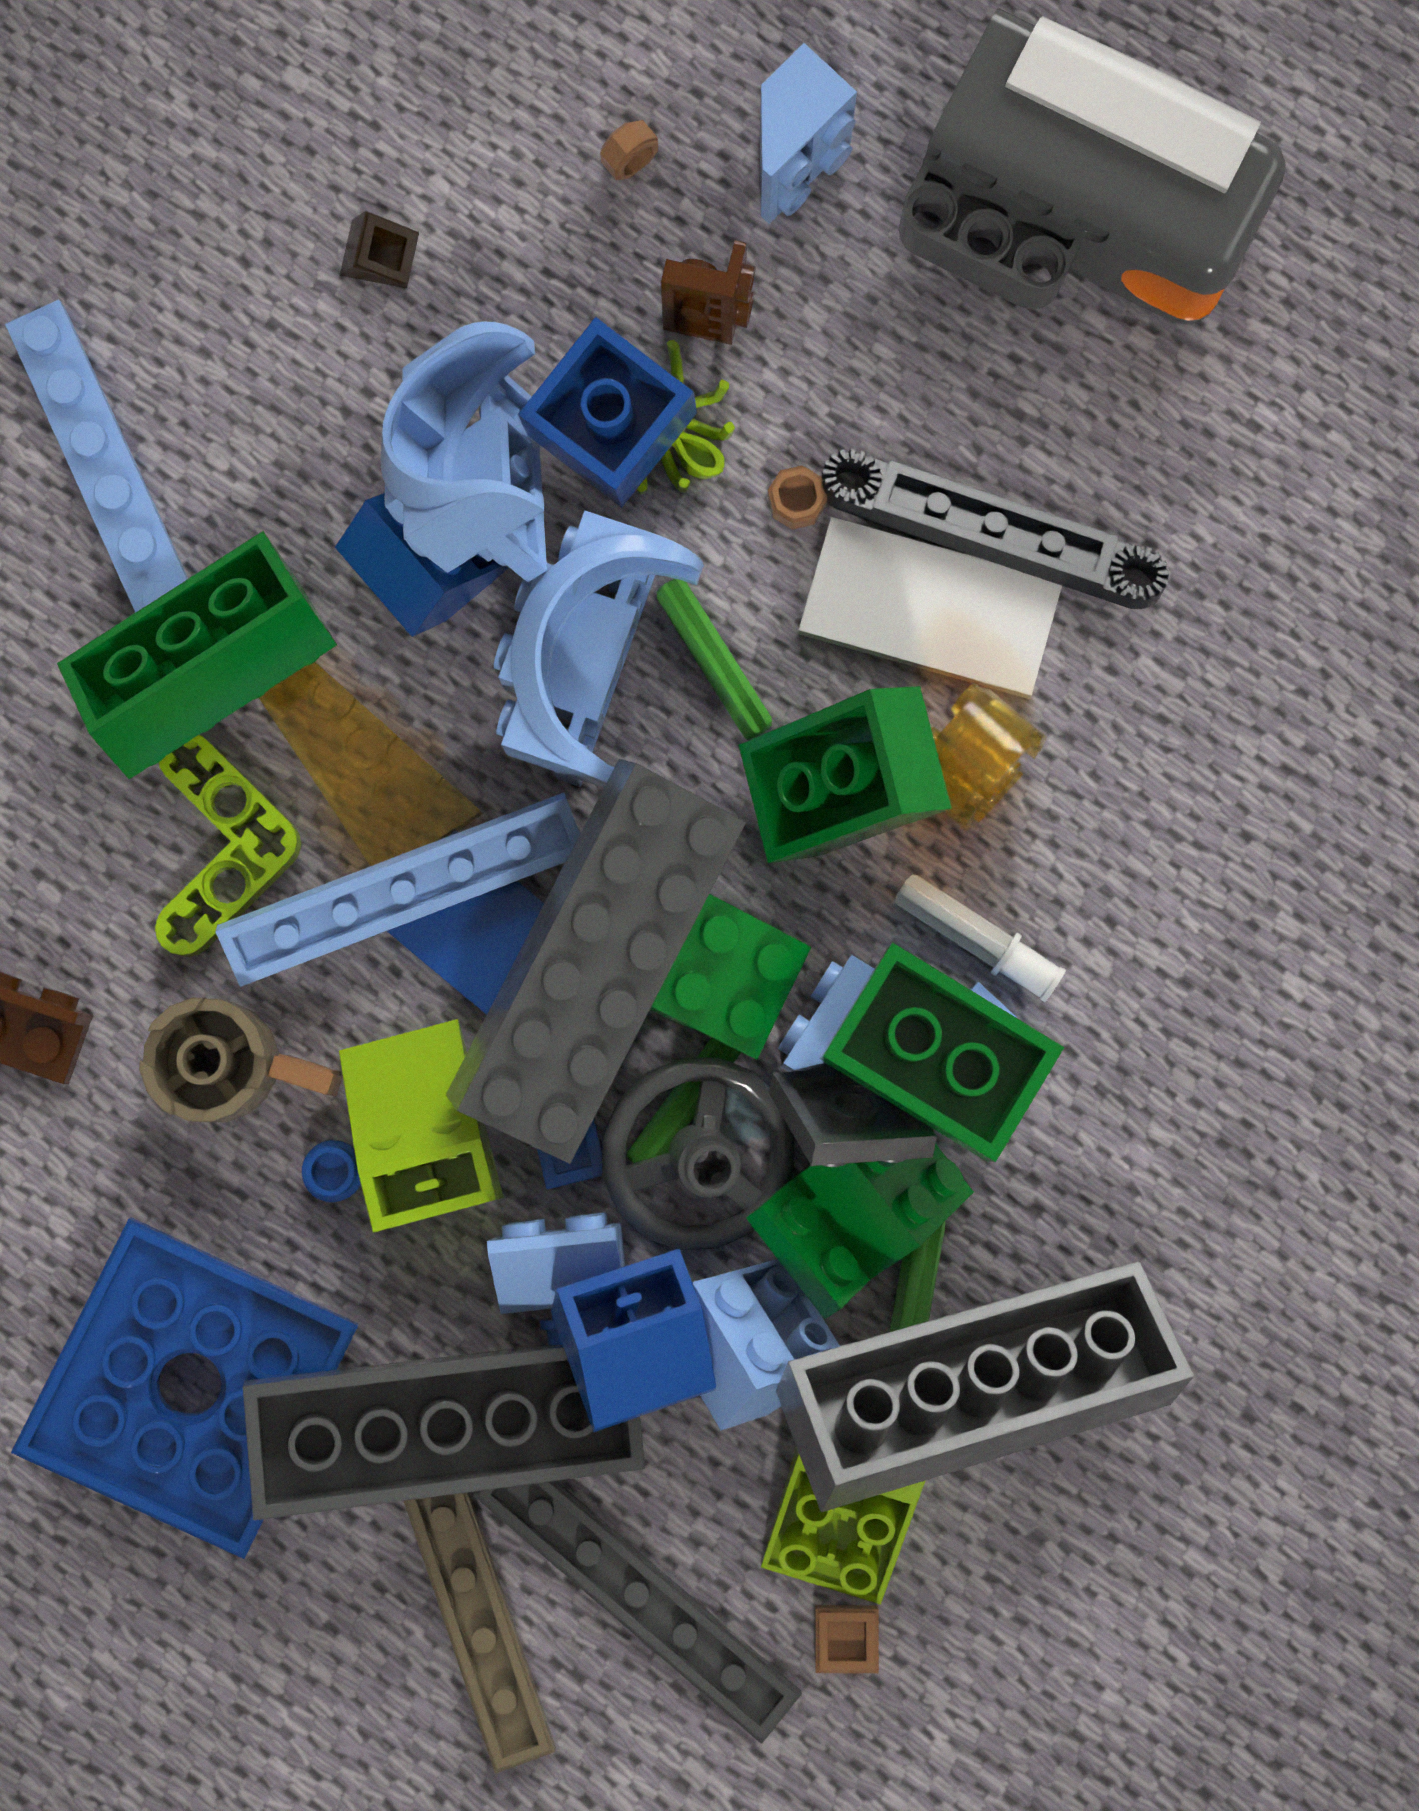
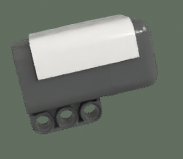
(1090, 171)

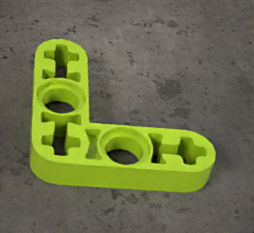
(239, 854)

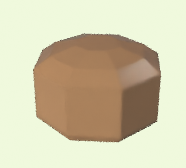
(629, 149)
(797, 497)

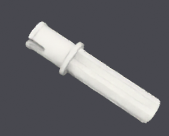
(979, 937)

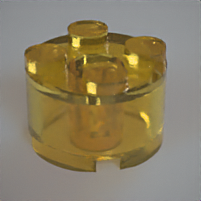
(982, 753)

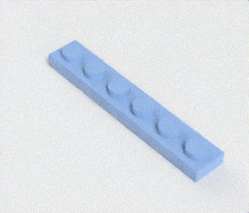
(97, 453)
(399, 890)

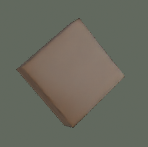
(306, 1074)
(846, 1639)

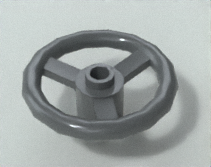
(707, 1179)

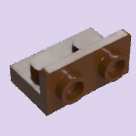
(706, 300)
(40, 1032)

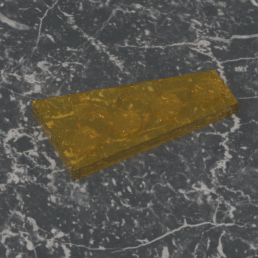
(363, 769)

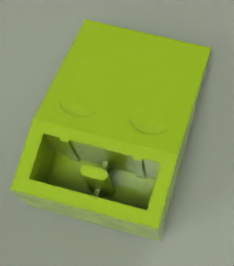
(408, 1138)
(843, 1547)

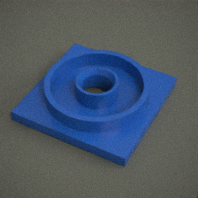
(103, 1400)

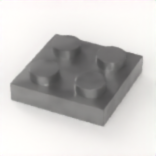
(846, 1122)

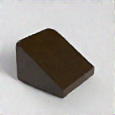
(379, 251)

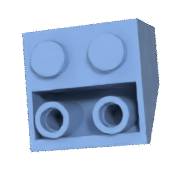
(802, 130)
(836, 993)
(535, 1261)
(753, 1329)

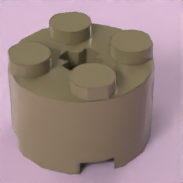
(177, 1048)

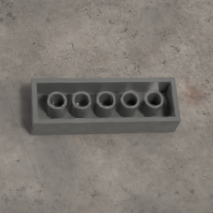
(594, 960)
(980, 1384)
(424, 1431)

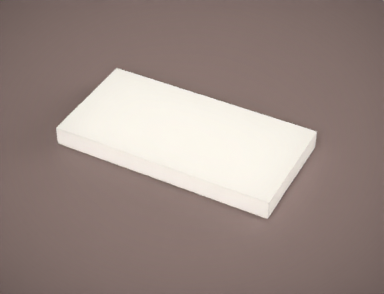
(930, 608)

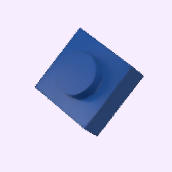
(584, 1166)

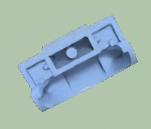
(458, 485)
(577, 641)

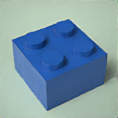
(608, 412)

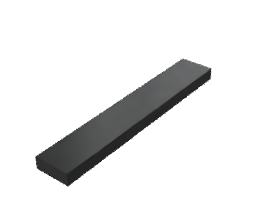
(647, 1603)

